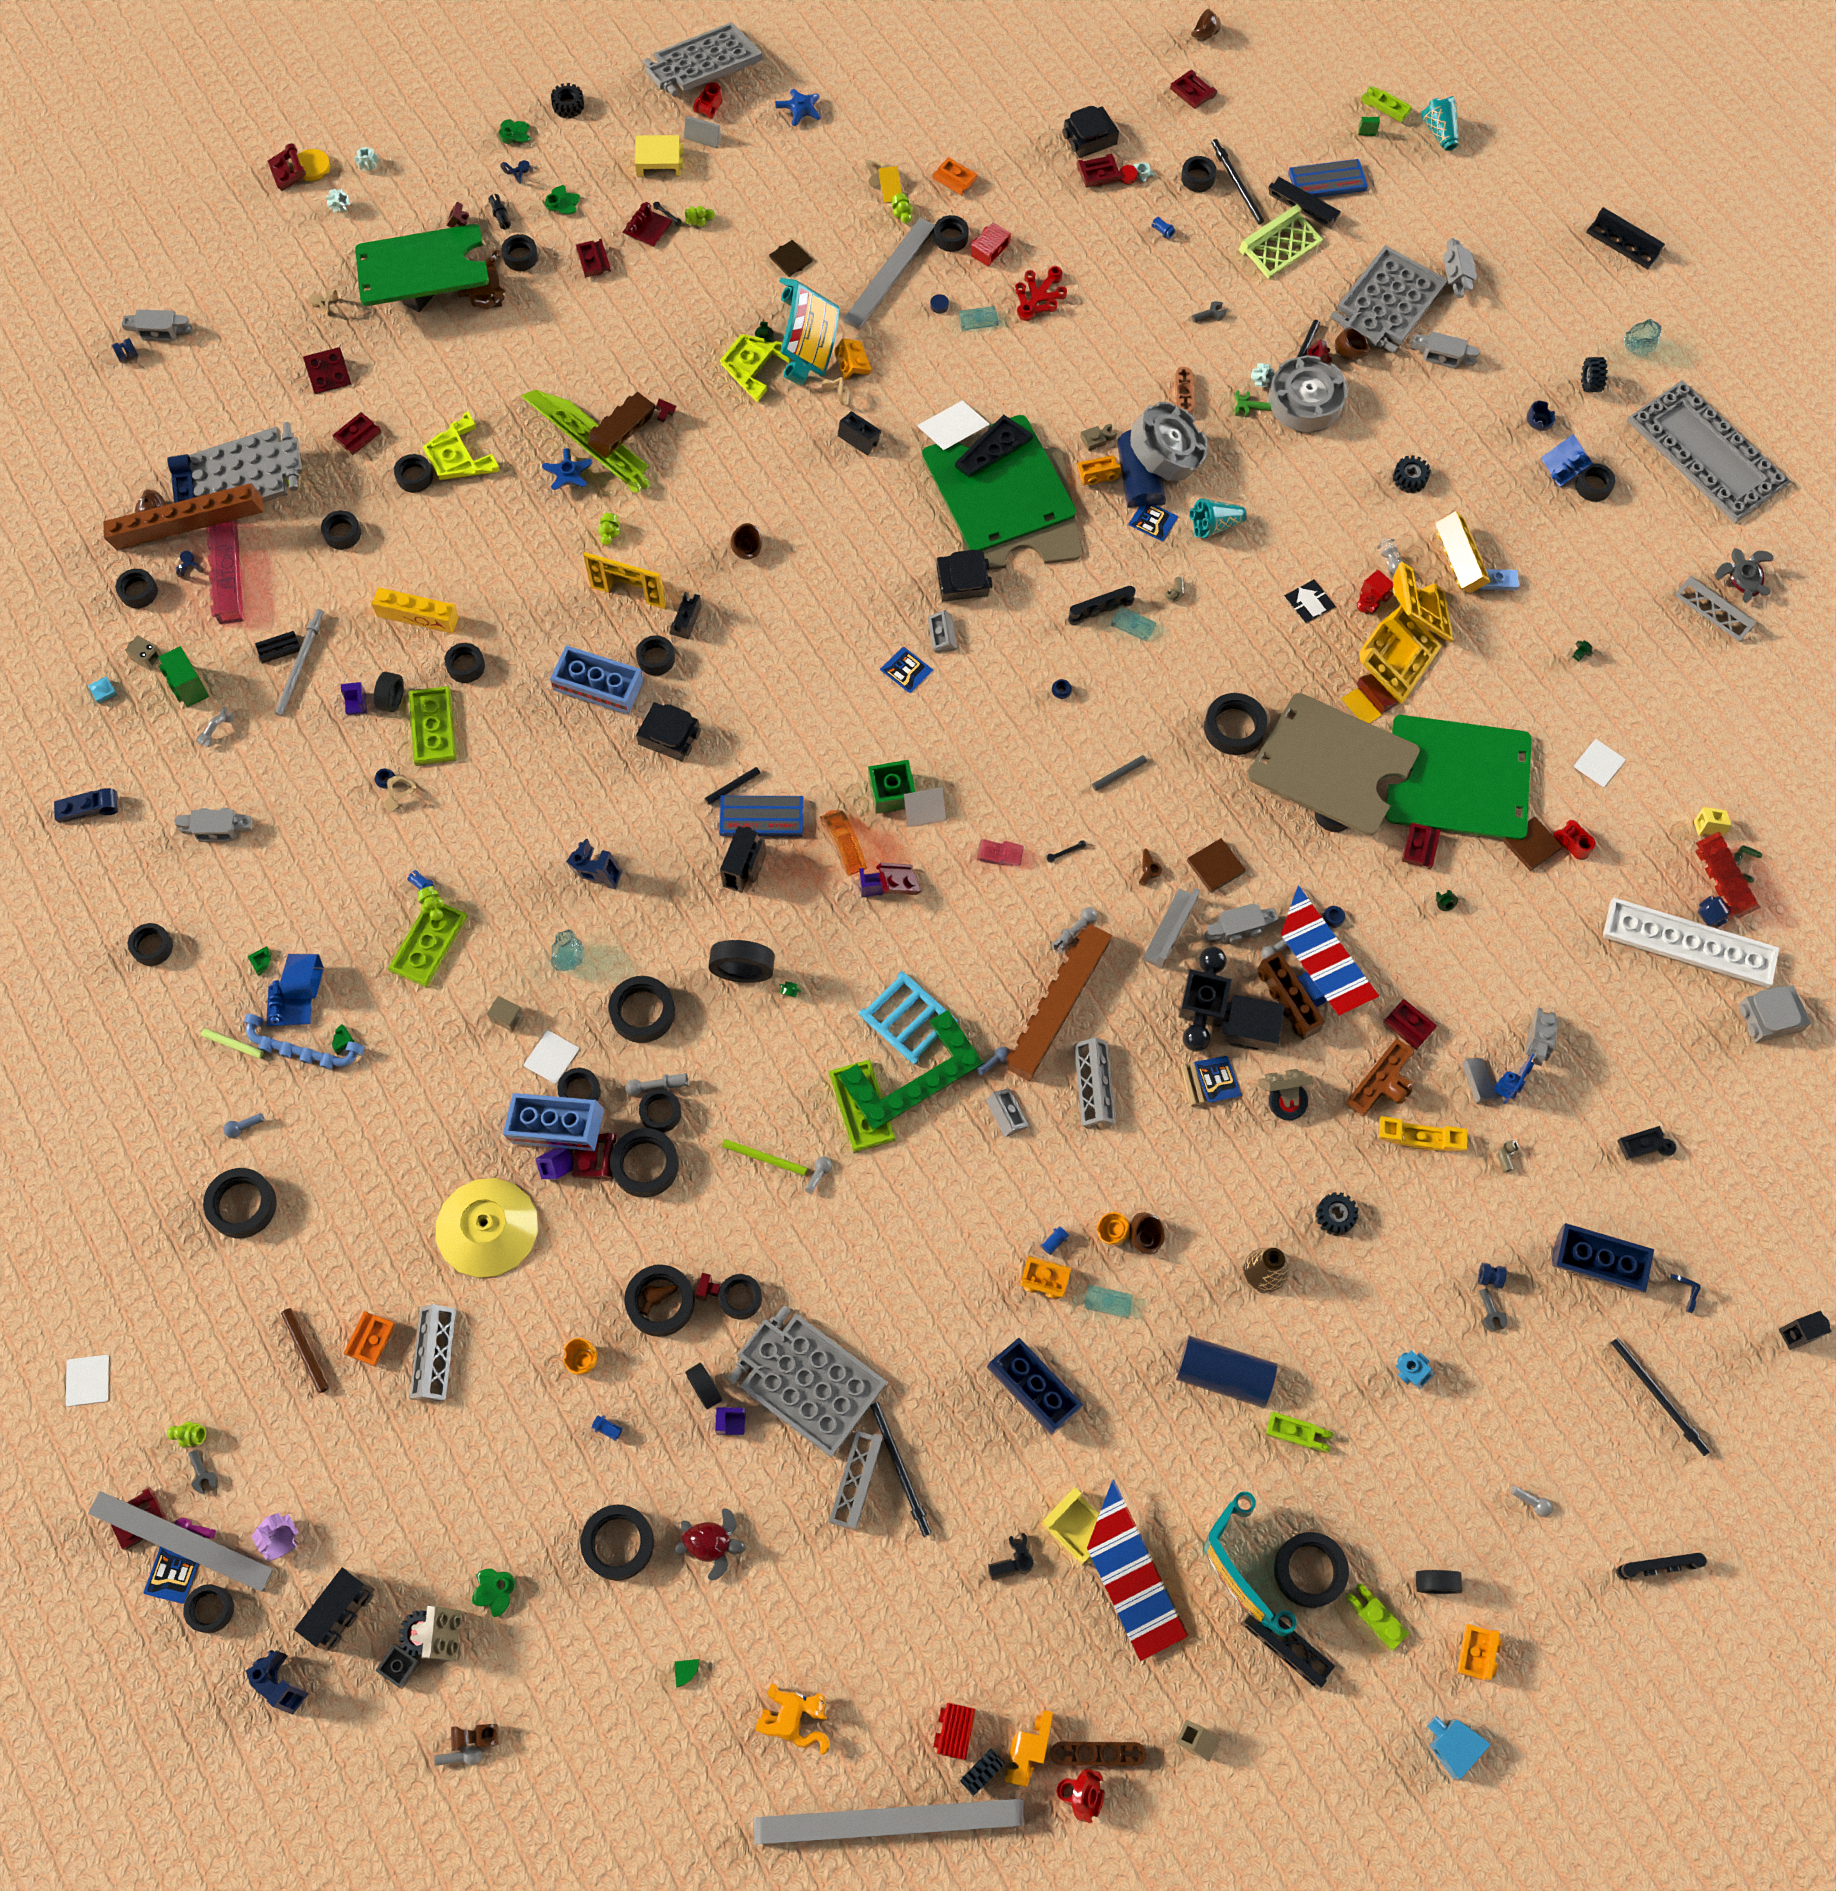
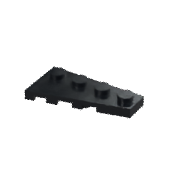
(993, 445)

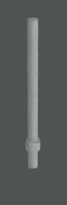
(313, 629)

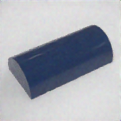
(1139, 485)
(1602, 1257)
(1227, 1371)
(1035, 1386)

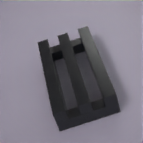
(277, 643)

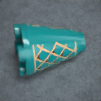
(1442, 121)
(1215, 516)

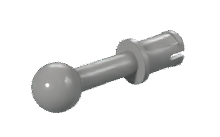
(1068, 936)
(635, 1087)

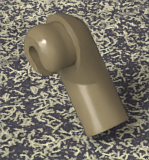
(1179, 590)
(1505, 1153)

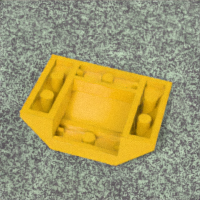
(604, 571)
(1423, 605)
(1399, 653)

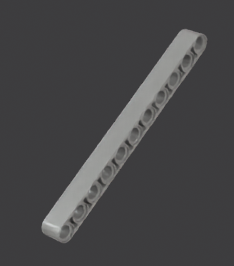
(888, 1821)

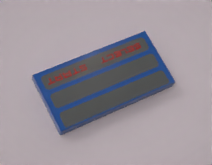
(1329, 178)
(762, 813)

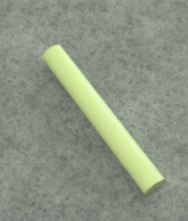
(232, 1043)

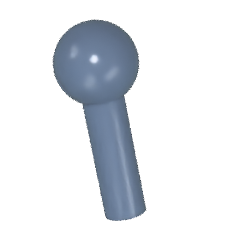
(1000, 1057)
(233, 1128)

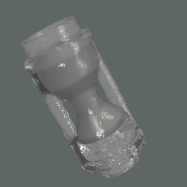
(1388, 550)

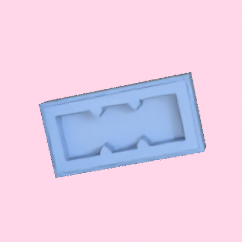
(1501, 580)

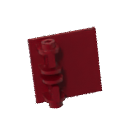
(647, 225)
(327, 370)

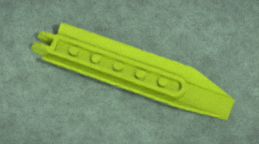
(577, 426)

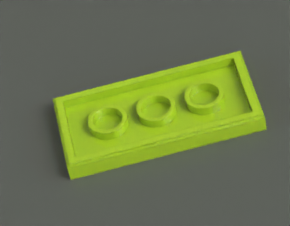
(432, 725)
(427, 945)
(857, 1128)

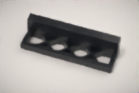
(1310, 205)
(1628, 236)
(1285, 1652)

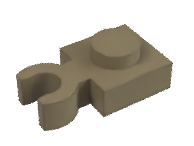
(1096, 438)

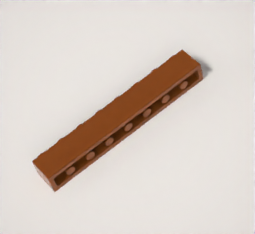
(183, 516)
(1059, 1002)

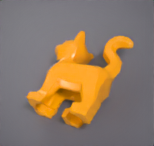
(789, 1718)

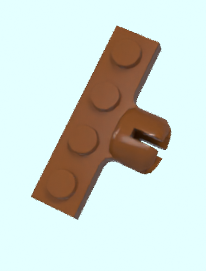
(1384, 1080)

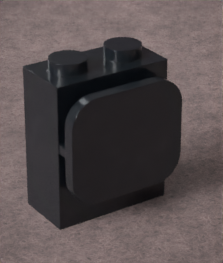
(1090, 130)
(963, 575)
(668, 731)
(743, 859)
(1253, 1023)

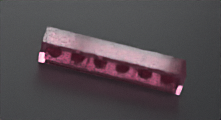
(225, 572)

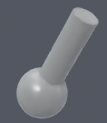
(1270, 950)
(822, 1165)
(1541, 1506)
(470, 1755)

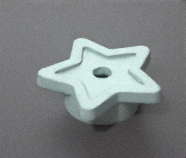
(1146, 171)

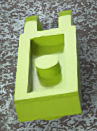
(1386, 103)
(1297, 1432)
(1378, 1618)

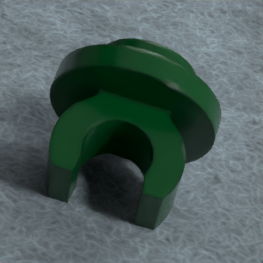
(764, 331)
(1584, 648)
(1446, 901)

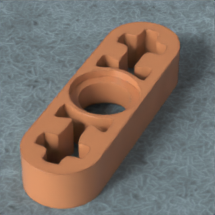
(1188, 385)

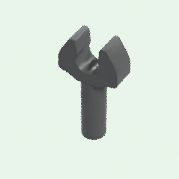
(1212, 312)
(1492, 1313)
(201, 1473)

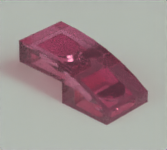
(1001, 854)

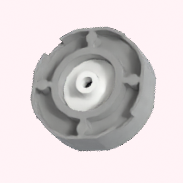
(1307, 394)
(1168, 441)

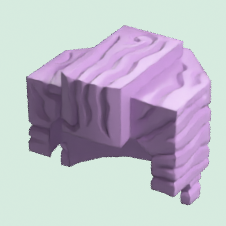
(275, 1536)

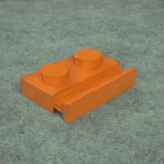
(955, 176)
(369, 1338)

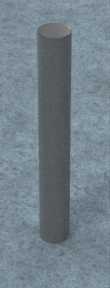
(1119, 772)

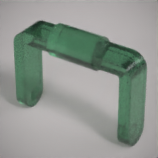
(1738, 857)

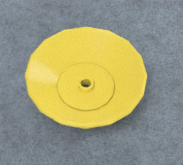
(500, 1243)

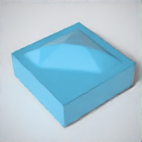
(102, 690)

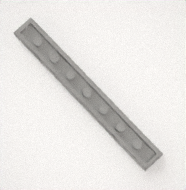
(889, 274)
(181, 1541)

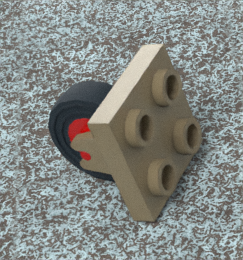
(1287, 1096)

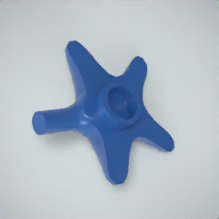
(800, 106)
(568, 471)

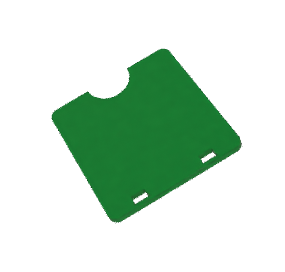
(419, 265)
(1003, 498)
(1463, 778)

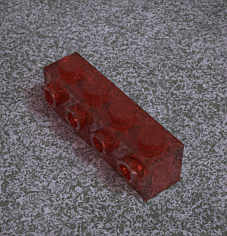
(1727, 875)

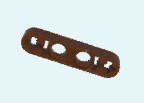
(1098, 1756)

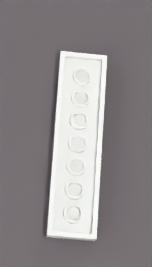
(1691, 942)

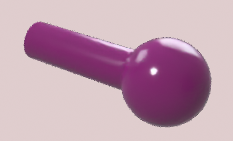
(202, 1531)

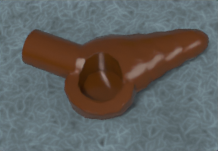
(1150, 868)
(654, 1296)

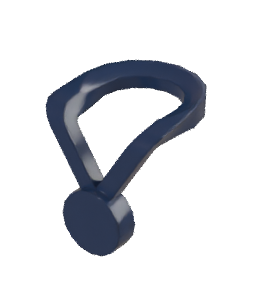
(523, 167)
(187, 559)
(1694, 1291)

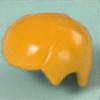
(1113, 1229)
(580, 1356)

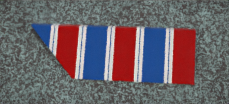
(1325, 957)
(1133, 1579)

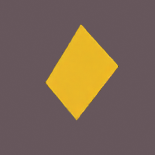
(889, 182)
(1361, 706)

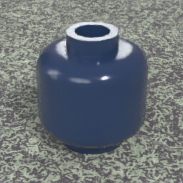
(1714, 911)

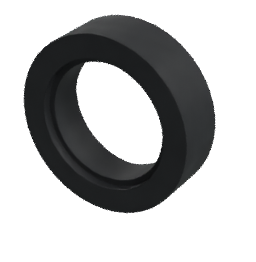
(1241, 702)
(741, 961)
(632, 986)
(632, 1139)
(221, 1185)
(644, 1277)
(591, 1529)
(1338, 1561)

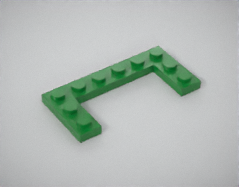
(881, 1111)

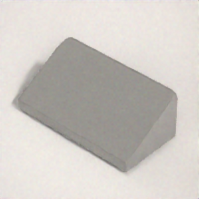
(702, 132)
(942, 631)
(1479, 1080)
(1006, 1112)

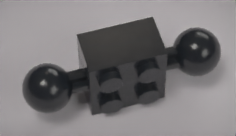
(1204, 998)

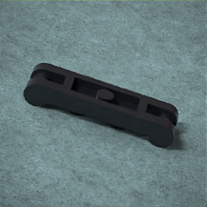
(1102, 603)
(1671, 1564)

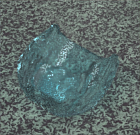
(1643, 337)
(566, 951)

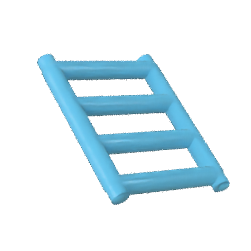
(881, 1028)

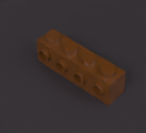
(621, 424)
(1288, 990)

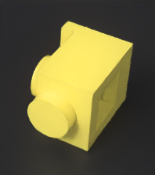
(1712, 821)

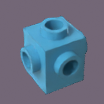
(1420, 1374)

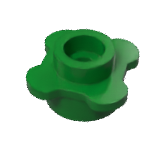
(789, 989)

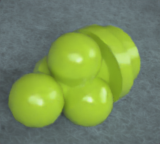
(902, 208)
(698, 215)
(608, 528)
(431, 902)
(188, 1434)

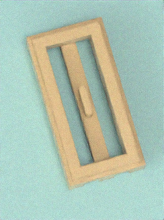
(1200, 1101)

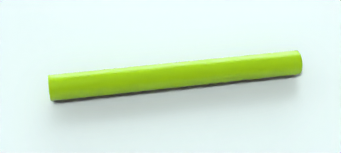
(773, 1160)

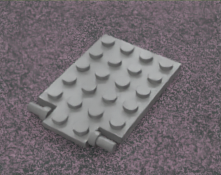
(702, 59)
(1389, 299)
(253, 459)
(807, 1380)

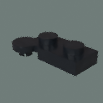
(1645, 1143)

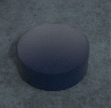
(939, 303)
(1334, 916)

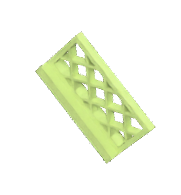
(1270, 231)

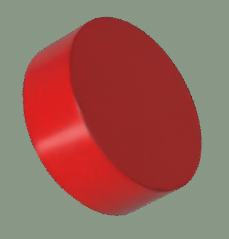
(1128, 174)

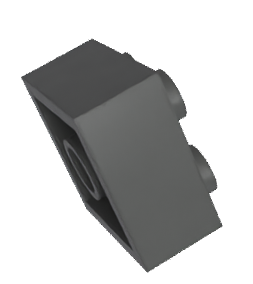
(398, 1666)

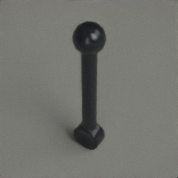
(656, 205)
(1051, 857)

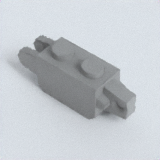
(1459, 267)
(157, 324)
(1445, 350)
(214, 824)
(1241, 923)
(1541, 1036)

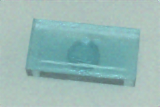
(978, 318)
(1133, 623)
(1108, 1301)

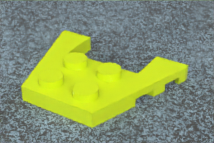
(746, 359)
(451, 457)

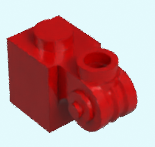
(1375, 591)

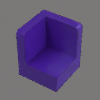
(354, 698)
(870, 884)
(554, 1163)
(730, 1421)

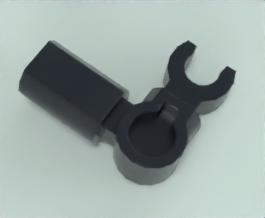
(1023, 1561)

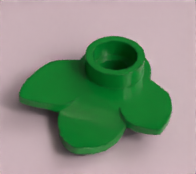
(514, 131)
(562, 201)
(490, 1591)

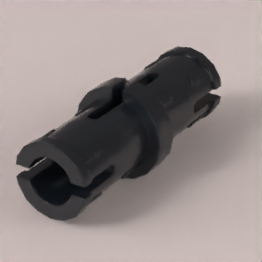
(499, 211)

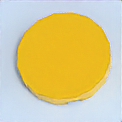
(315, 164)

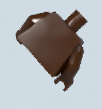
(490, 294)

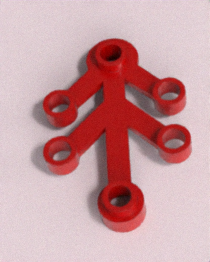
(1054, 276)

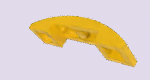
(1422, 1136)

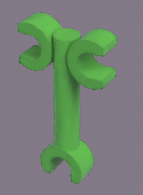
(1245, 405)

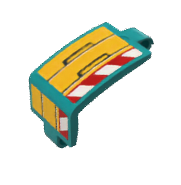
(809, 331)
(1233, 1579)

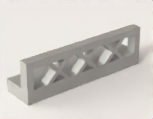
(1719, 601)
(1170, 927)
(1099, 1080)
(425, 1349)
(865, 1479)

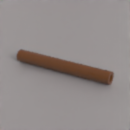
(304, 1350)

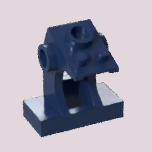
(601, 870)
(280, 1696)

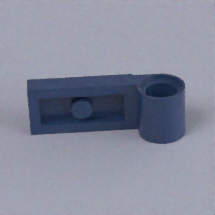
(181, 477)
(99, 801)

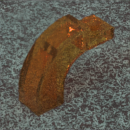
(845, 841)

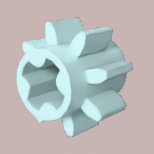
(366, 159)
(337, 200)
(1262, 374)

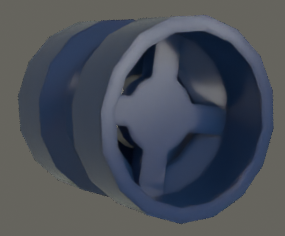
(128, 347)
(1491, 1275)

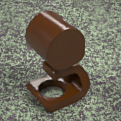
(482, 1736)

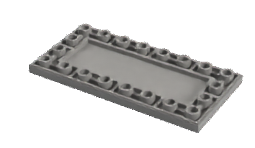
(1708, 451)

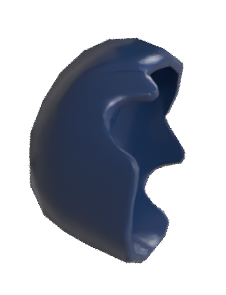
(1540, 416)

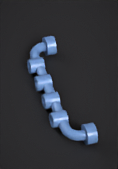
(306, 1054)

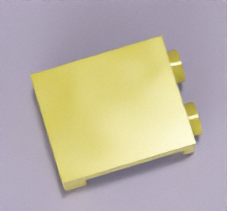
(658, 153)
(1073, 1524)

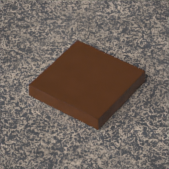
(1536, 846)
(1216, 865)

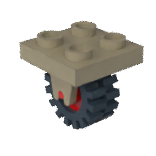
(432, 1633)

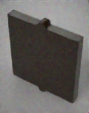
(790, 258)

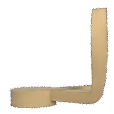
(874, 180)
(315, 300)
(829, 385)
(391, 803)

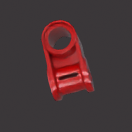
(709, 100)
(1574, 839)

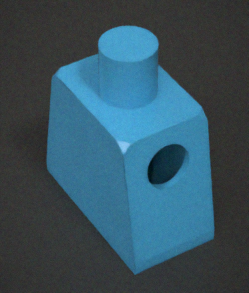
(1456, 1746)

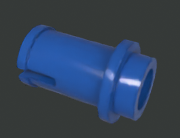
(1164, 228)
(419, 880)
(1054, 1240)
(606, 1427)

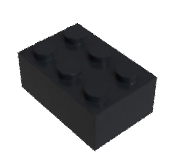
(335, 1609)

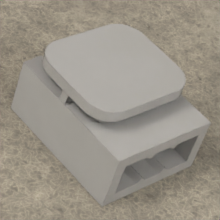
(1774, 1013)

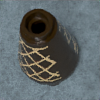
(1266, 1269)

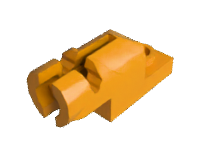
(1028, 1749)

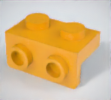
(852, 358)
(1098, 470)
(1045, 1277)
(1479, 1653)

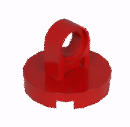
(1086, 1796)

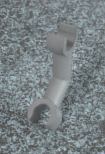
(205, 737)

